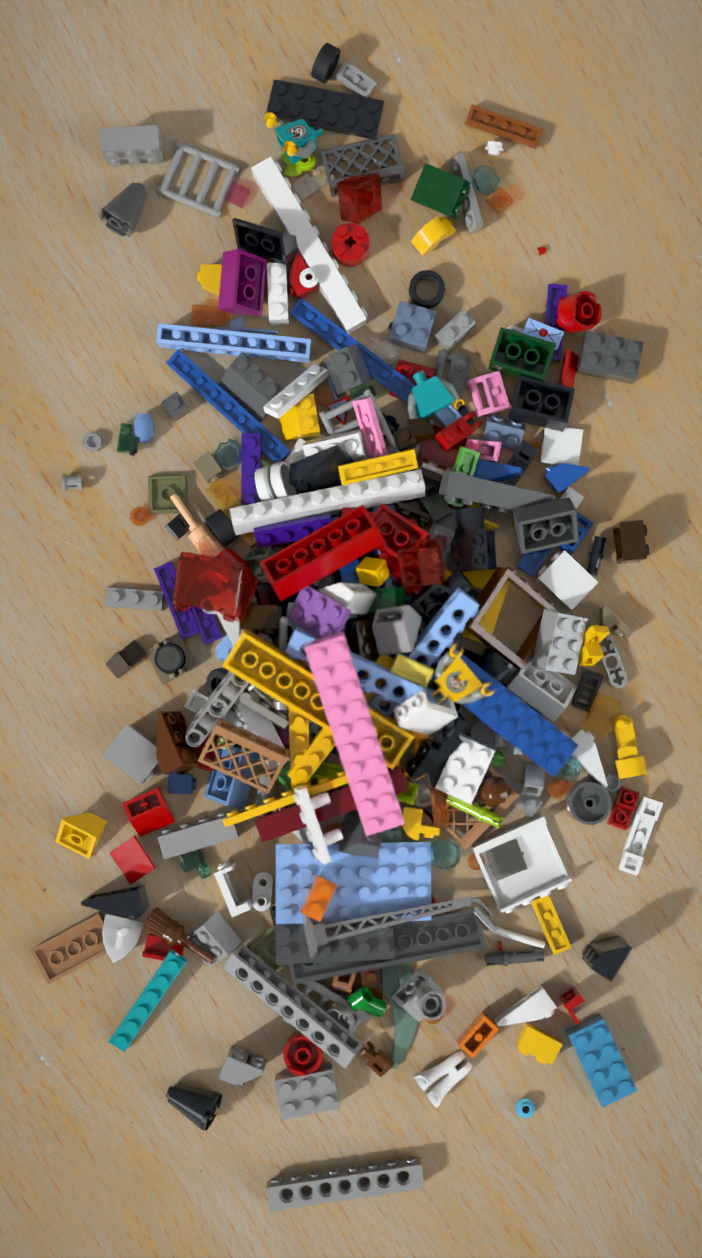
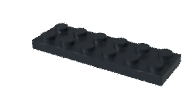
(329, 108)

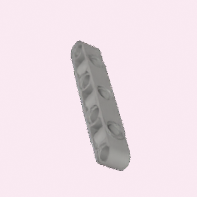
(225, 693)

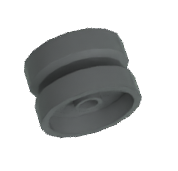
(599, 805)

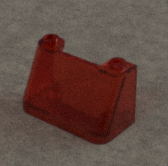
(213, 585)

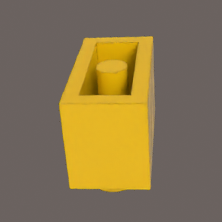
(538, 1043)

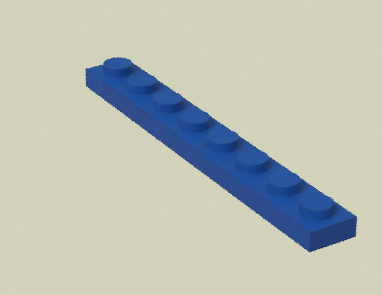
(340, 339)
(226, 405)

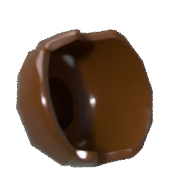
(493, 791)

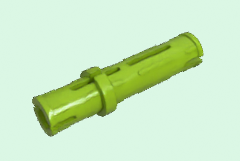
(482, 814)

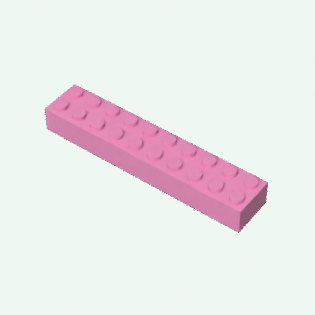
(354, 733)

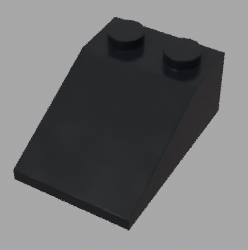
(318, 470)
(121, 902)

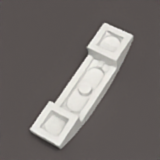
(639, 835)

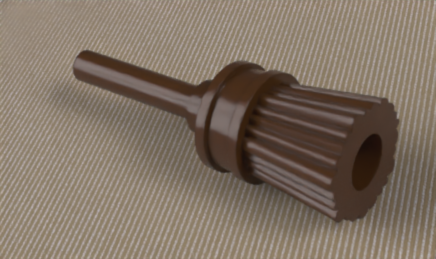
(172, 933)

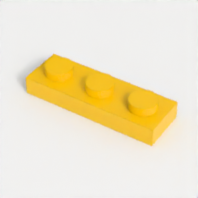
(551, 924)

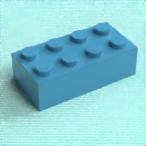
(601, 1060)

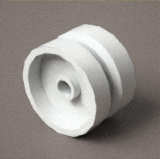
(274, 482)

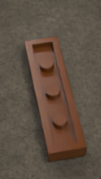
(504, 126)

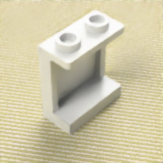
(566, 579)
(423, 716)
(234, 905)

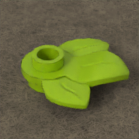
(296, 169)

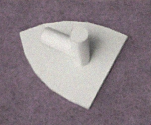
(120, 936)

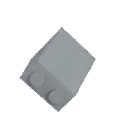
(134, 753)

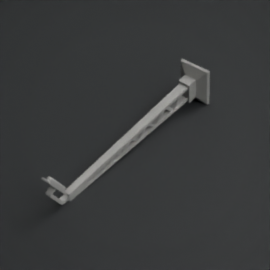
(317, 936)

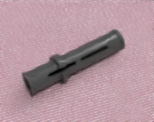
(514, 957)

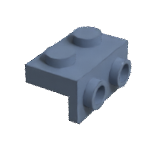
(504, 431)

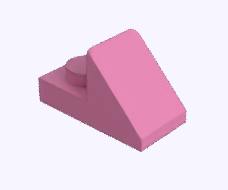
(488, 449)

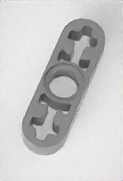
(621, 673)

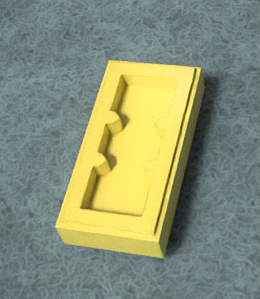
(412, 670)

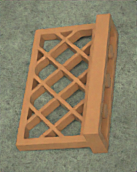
(254, 744)
(480, 827)

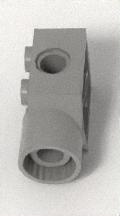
(421, 997)

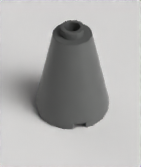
(124, 209)

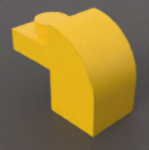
(432, 234)
(591, 650)
(413, 826)

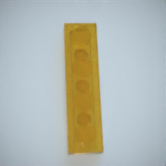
(225, 500)

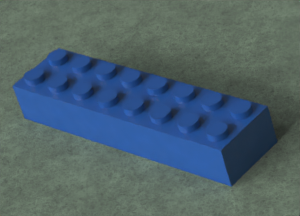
(519, 723)

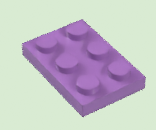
(318, 613)

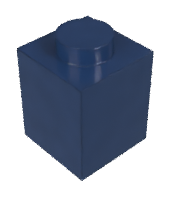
(181, 783)

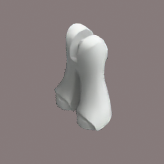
(438, 1091)

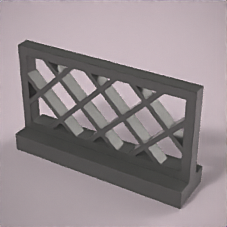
(386, 173)

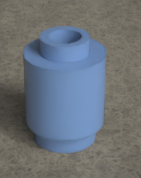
(143, 428)

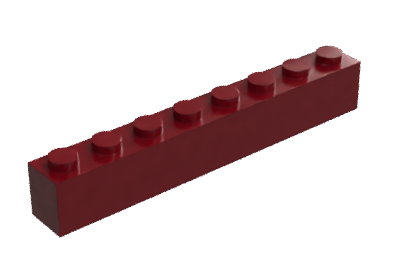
(288, 819)

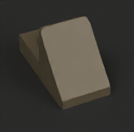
(610, 619)

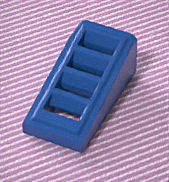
(571, 547)

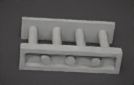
(327, 994)

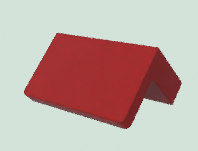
(157, 949)
(570, 1000)

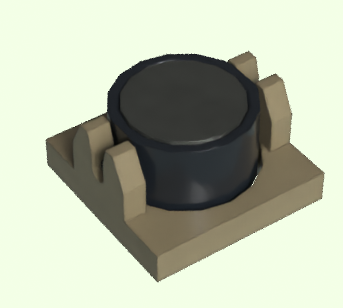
(170, 657)

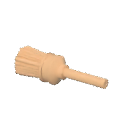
(200, 533)

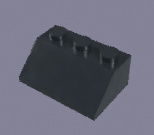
(264, 241)
(606, 955)

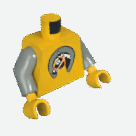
(457, 680)

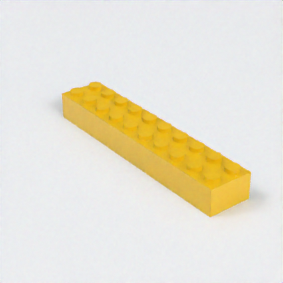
(296, 687)

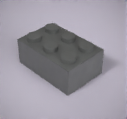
(610, 357)
(545, 525)

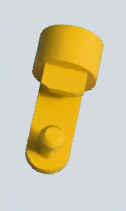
(629, 762)

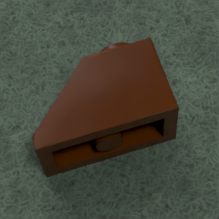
(372, 980)

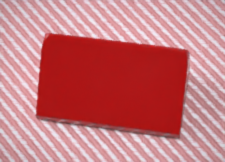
(568, 369)

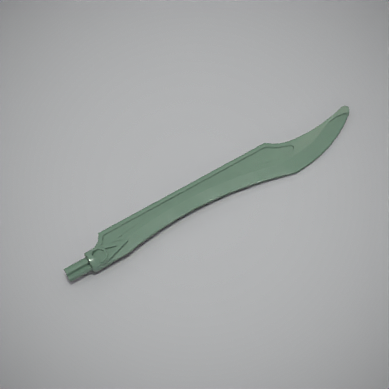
(392, 980)

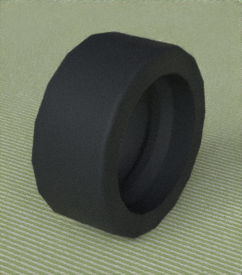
(325, 62)
(426, 274)

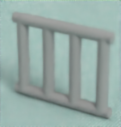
(198, 155)
(326, 416)

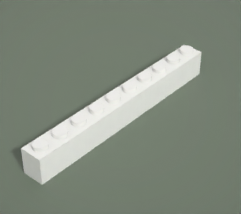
(311, 249)
(329, 501)

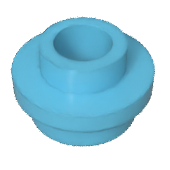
(525, 1102)

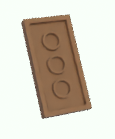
(70, 949)

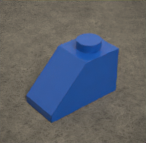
(563, 475)

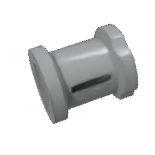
(72, 482)

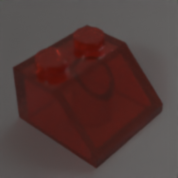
(359, 197)
(435, 452)

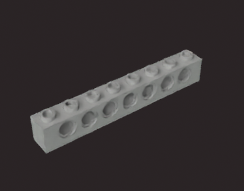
(293, 1005)
(337, 1192)

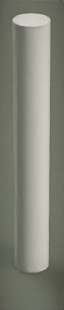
(519, 937)

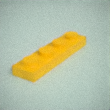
(377, 466)

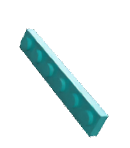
(147, 1000)

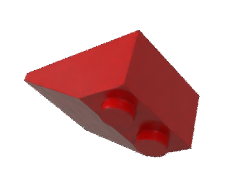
(396, 530)

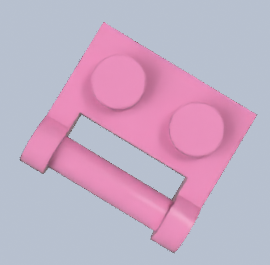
(494, 393)

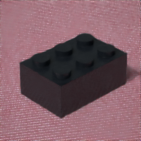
(541, 403)

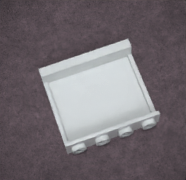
(542, 860)

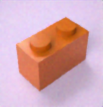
(318, 898)
(477, 1034)

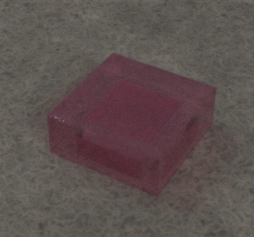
(237, 194)

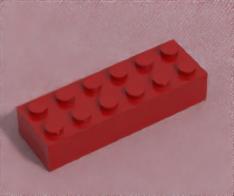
(322, 552)

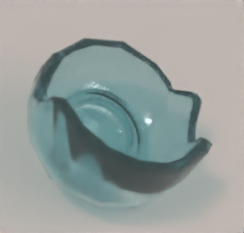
(485, 180)
(228, 455)
(570, 770)
(444, 854)

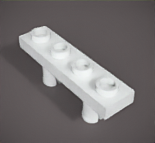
(308, 817)

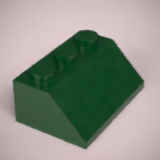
(521, 355)

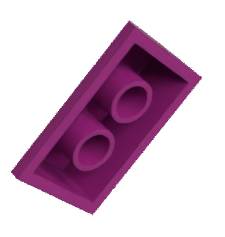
(242, 283)

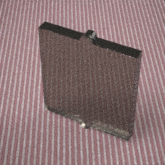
(506, 859)

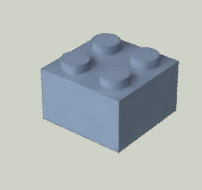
(412, 327)

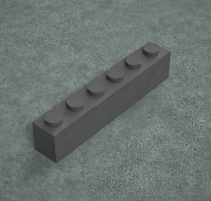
(488, 493)

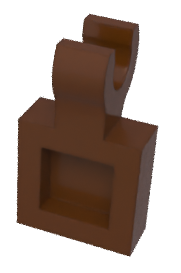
(377, 1061)

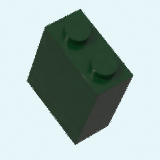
(441, 191)

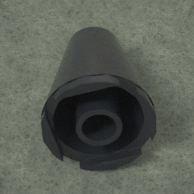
(496, 666)
(195, 1104)

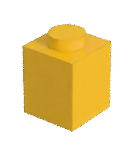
(372, 571)

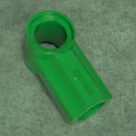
(365, 1000)

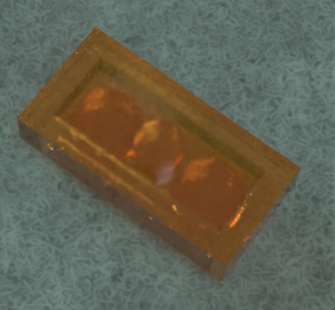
(209, 316)
(438, 801)

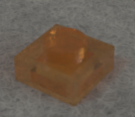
(499, 200)

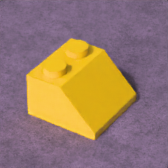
(300, 420)

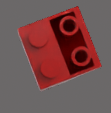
(149, 812)

